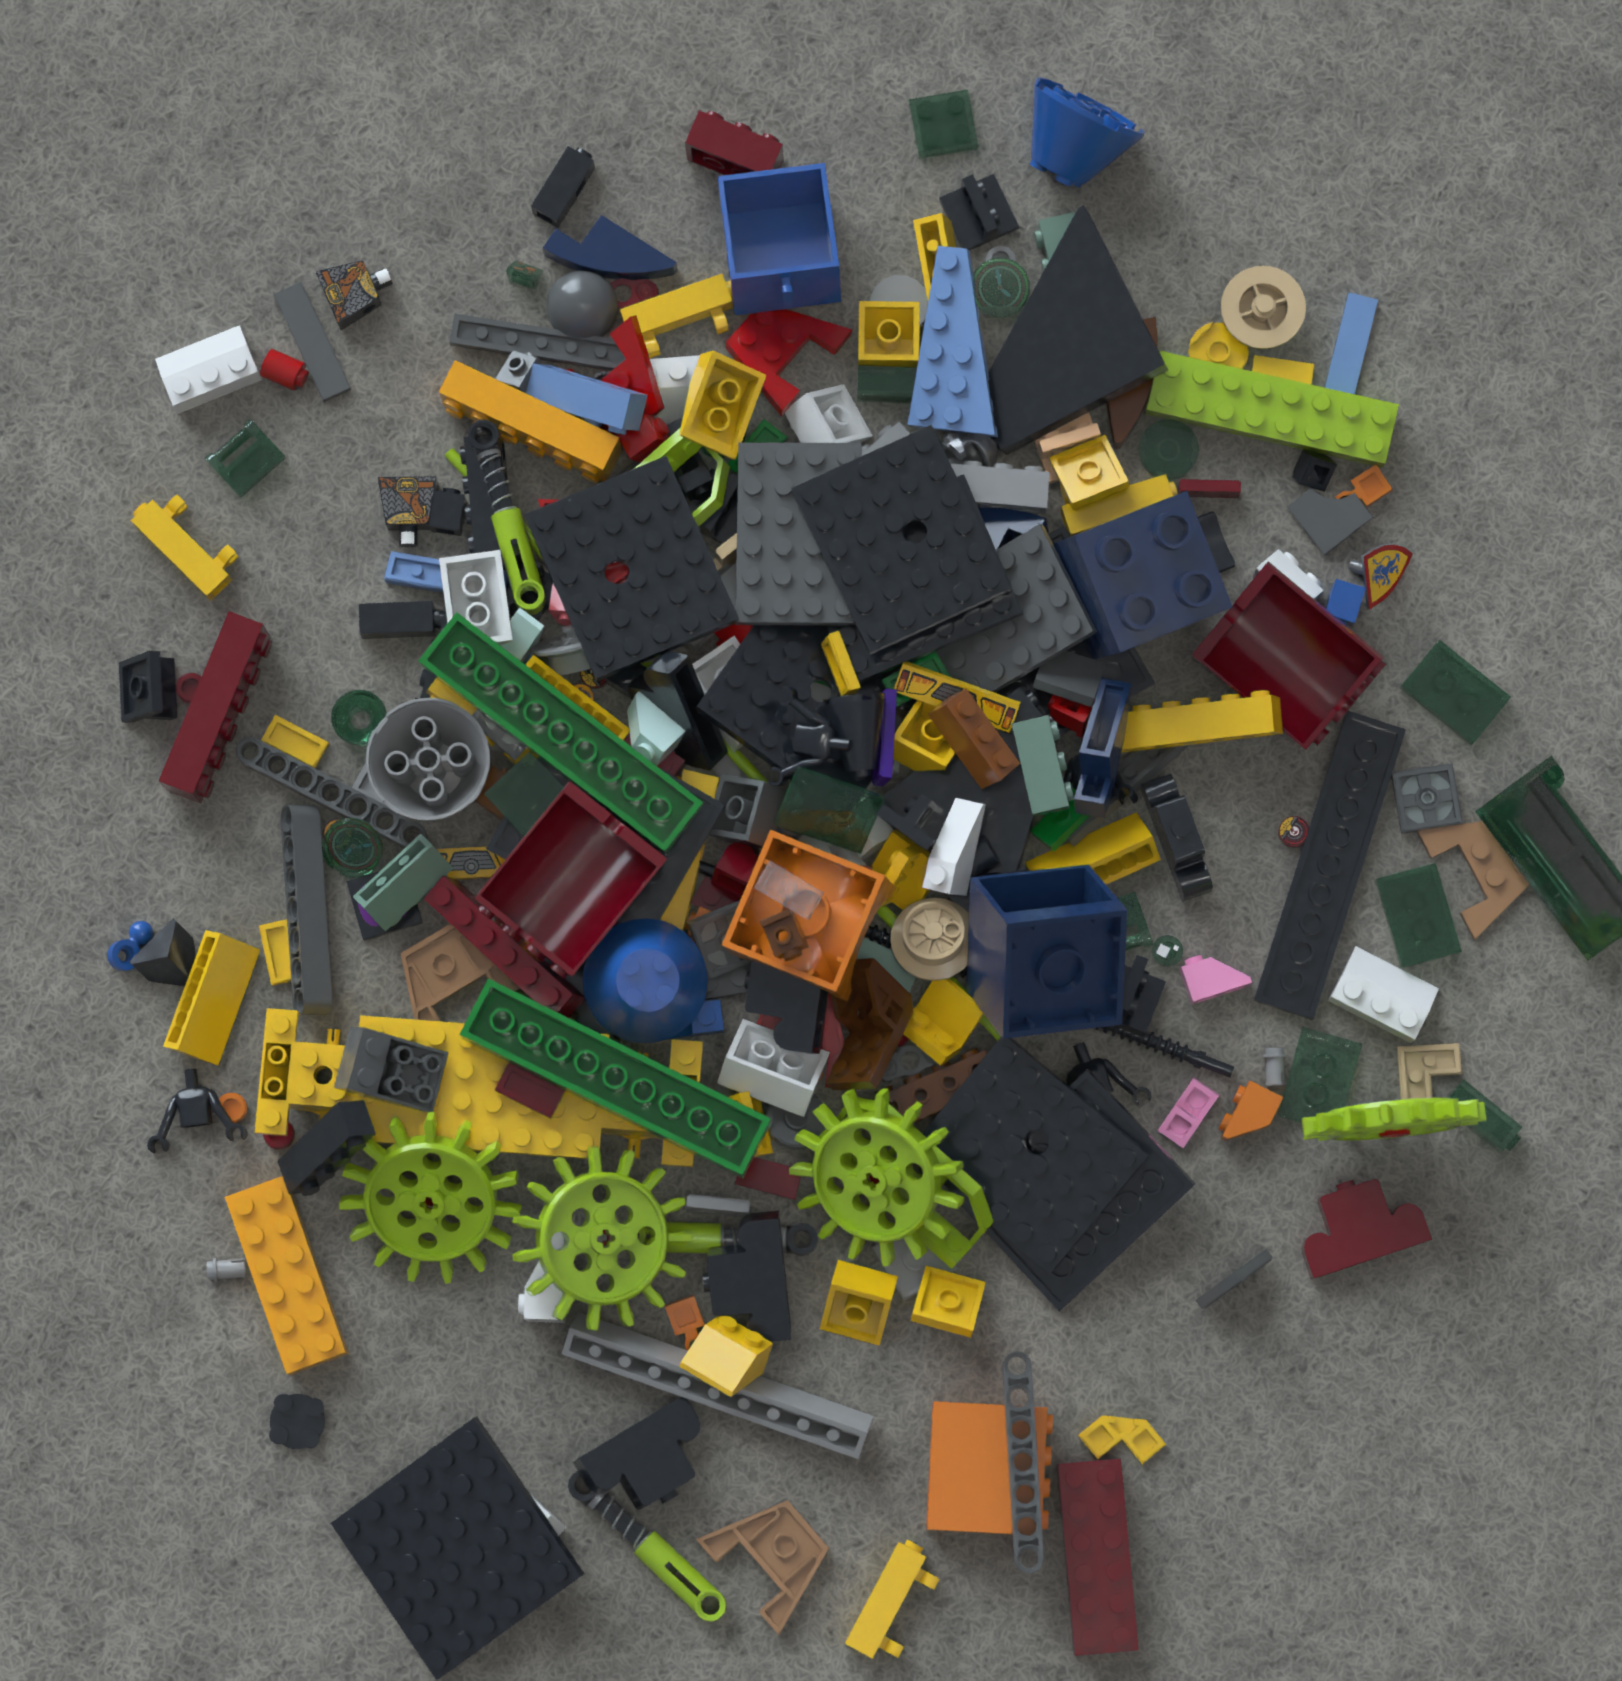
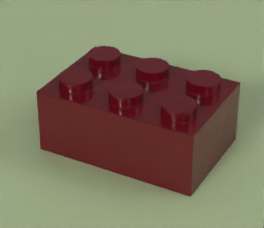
(731, 147)

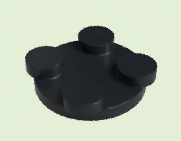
(297, 1421)

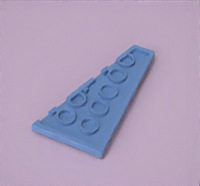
(952, 363)

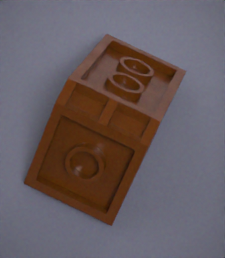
(875, 1032)

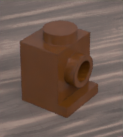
(796, 941)

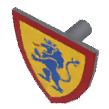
(1381, 571)

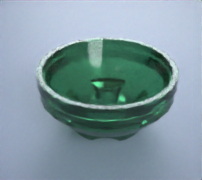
(348, 706)

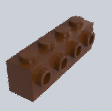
(936, 1088)

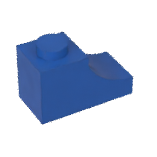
(1345, 601)
(707, 1022)

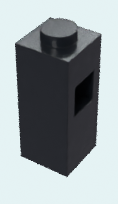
(563, 186)
(693, 473)
(397, 619)

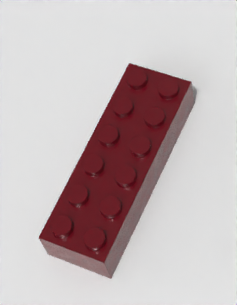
(215, 708)
(1097, 1557)

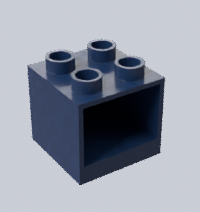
(1144, 575)
(1046, 951)

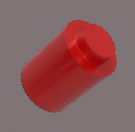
(284, 370)

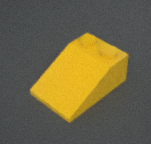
(720, 403)

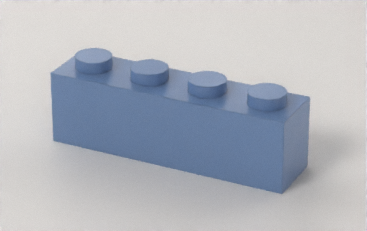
(588, 398)

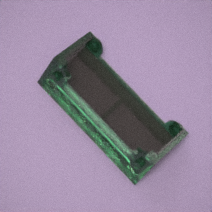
(1558, 857)

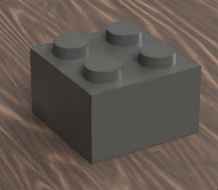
(747, 811)

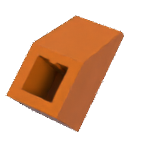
(1253, 1111)

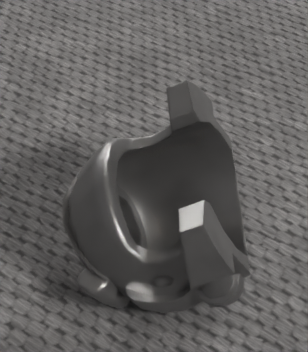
(970, 447)

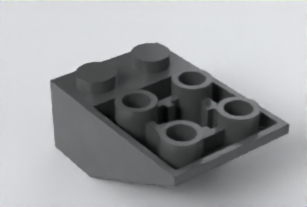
(391, 1069)

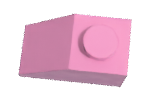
(1210, 979)

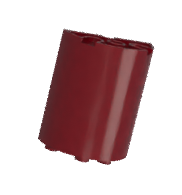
(1295, 650)
(569, 880)

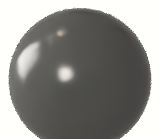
(582, 305)

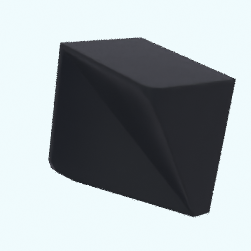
(1314, 470)

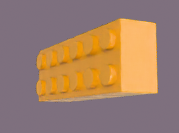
(531, 422)
(286, 1276)

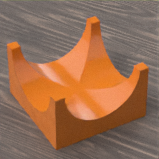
(835, 926)

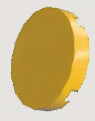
(1202, 347)

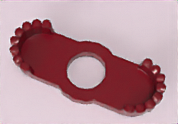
(641, 290)

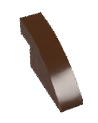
(1127, 408)

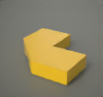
(1110, 1430)

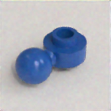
(140, 934)

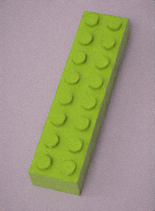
(1273, 409)

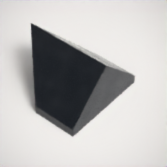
(167, 956)

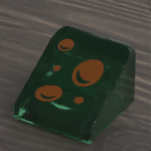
(524, 274)

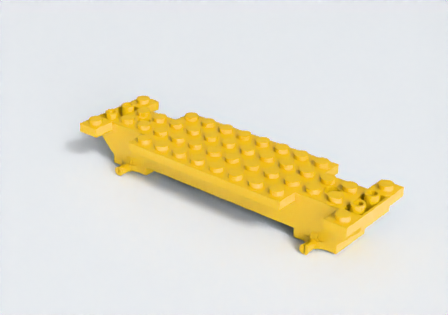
(464, 1093)

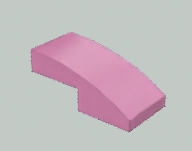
(1188, 1112)

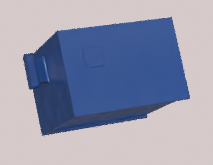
(780, 239)

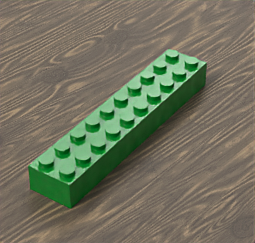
(561, 733)
(615, 1078)

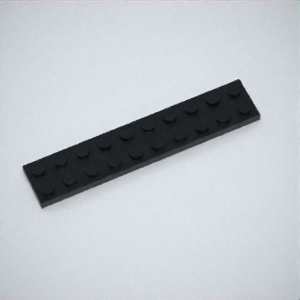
(1329, 865)

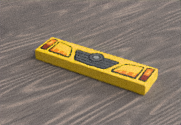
(936, 687)
(471, 862)

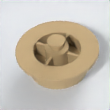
(1263, 307)
(931, 939)

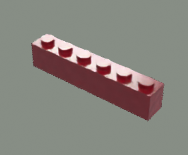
(512, 958)

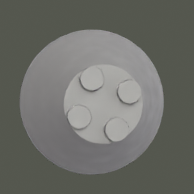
(428, 759)

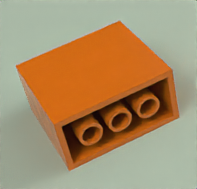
(971, 1468)

